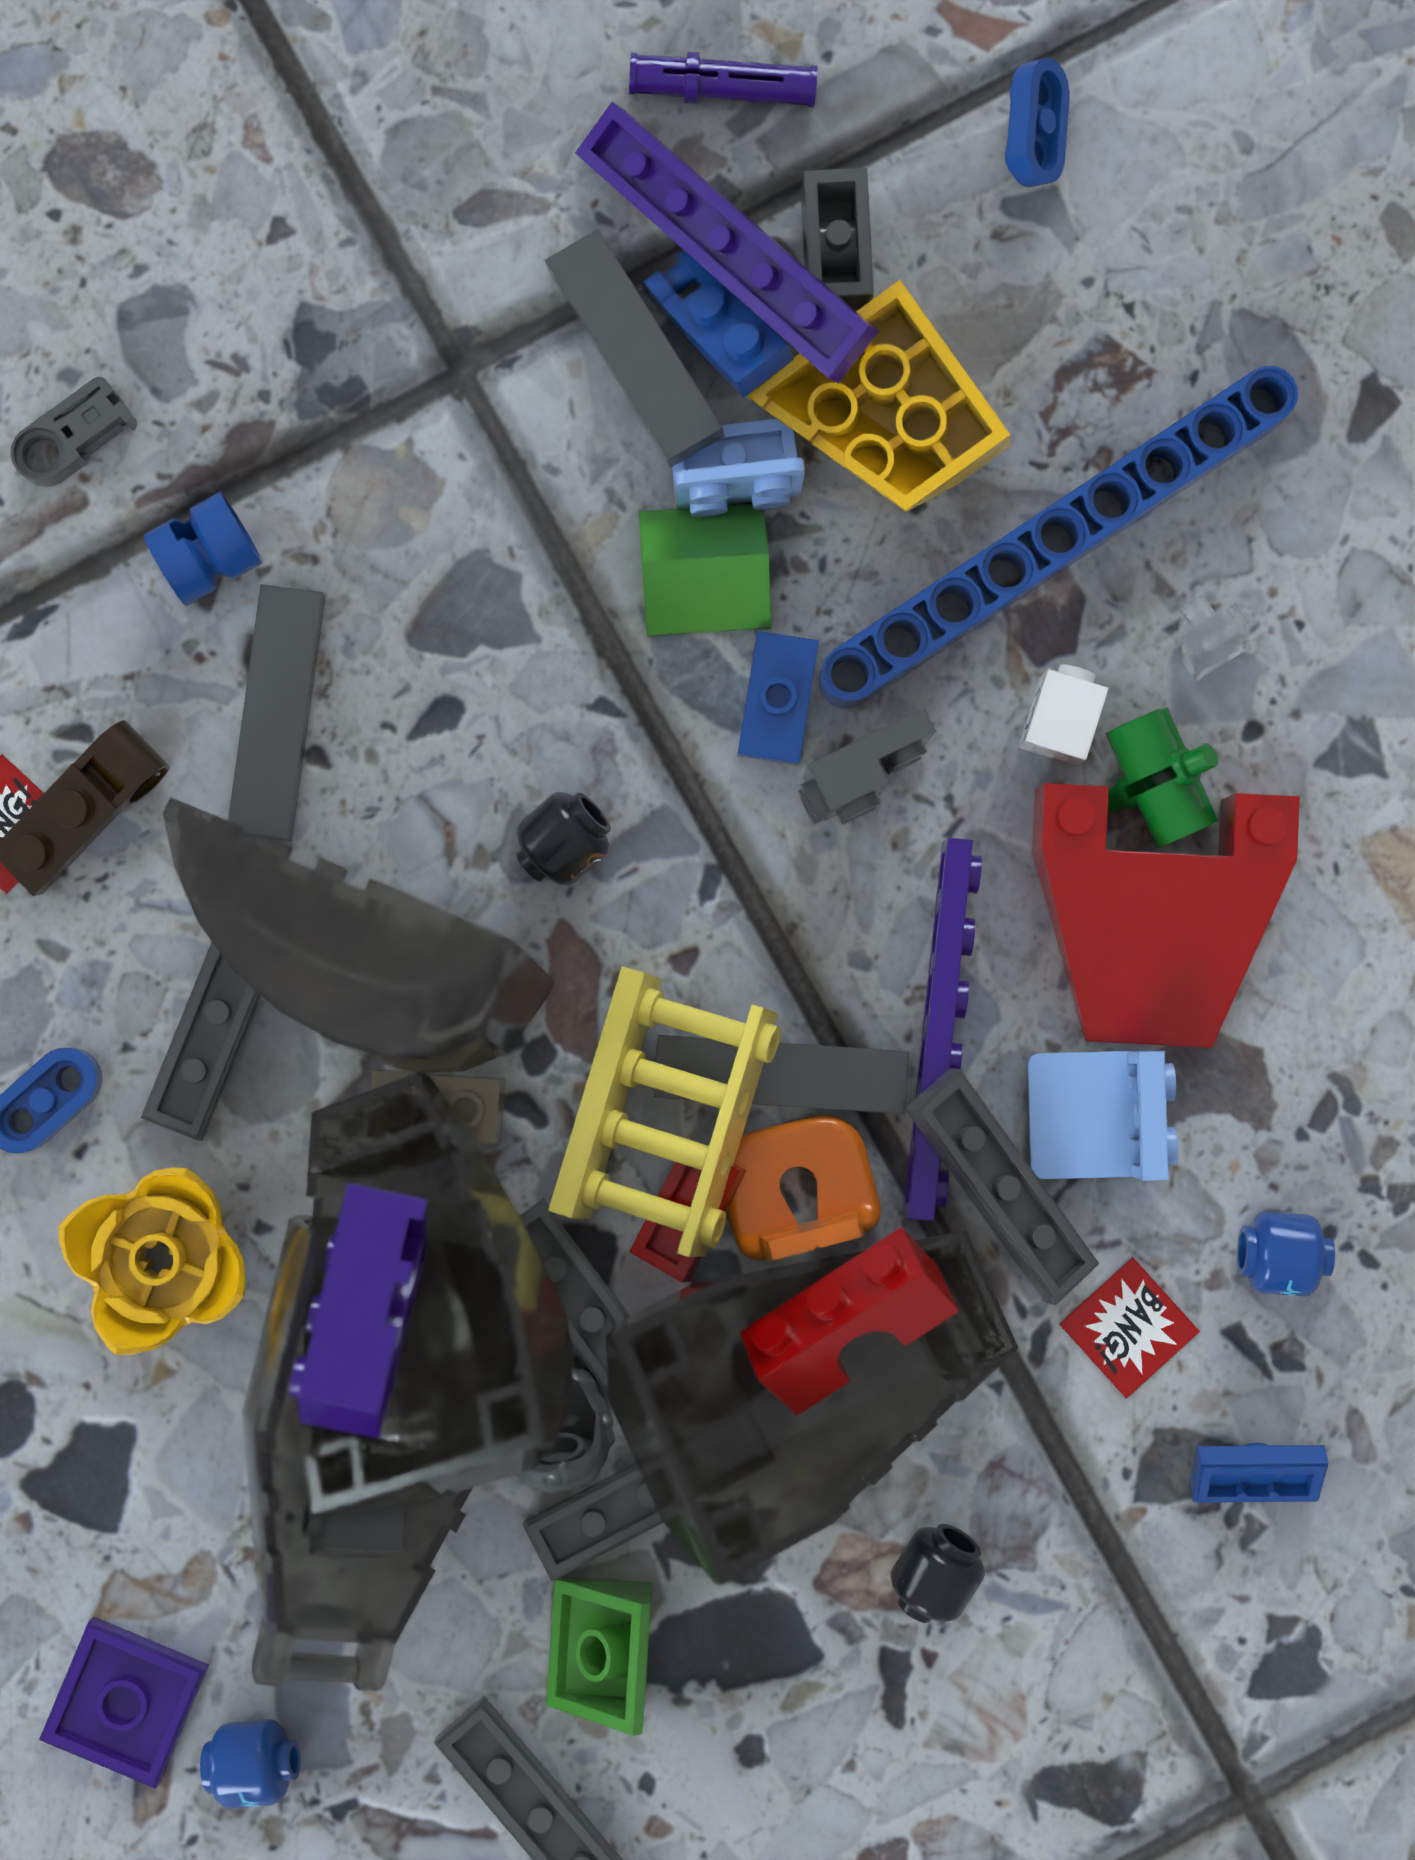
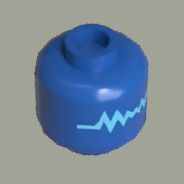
(1284, 1253)
(249, 1764)

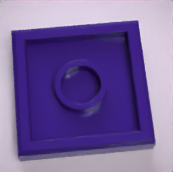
(124, 1702)

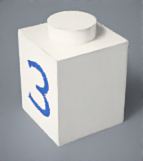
(1064, 715)

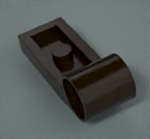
(80, 805)

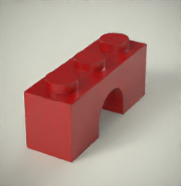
(882, 1289)

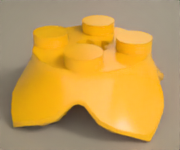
(108, 1247)

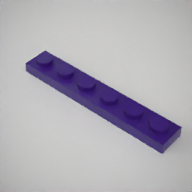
(727, 243)
(944, 1001)

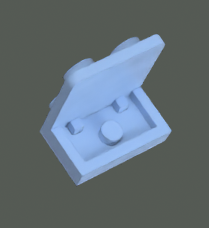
(746, 465)
(1100, 1115)

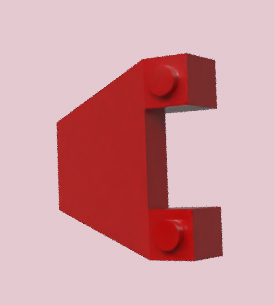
(1159, 936)

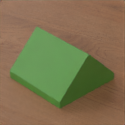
(705, 571)
(600, 1651)

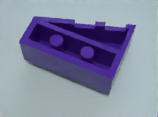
(362, 1311)

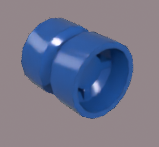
(202, 548)

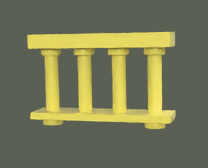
(604, 1125)

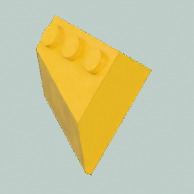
(900, 414)

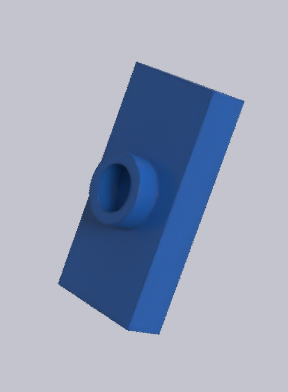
(778, 698)
(1258, 1473)

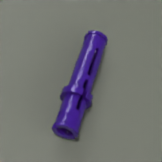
(722, 79)

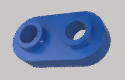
(1037, 122)
(47, 1099)

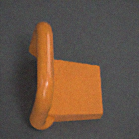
(845, 1188)

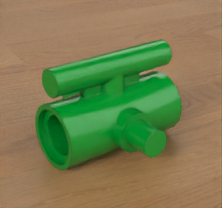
(1161, 777)

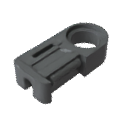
(77, 427)

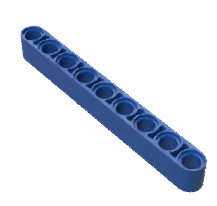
(1074, 513)

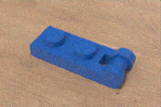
(718, 325)

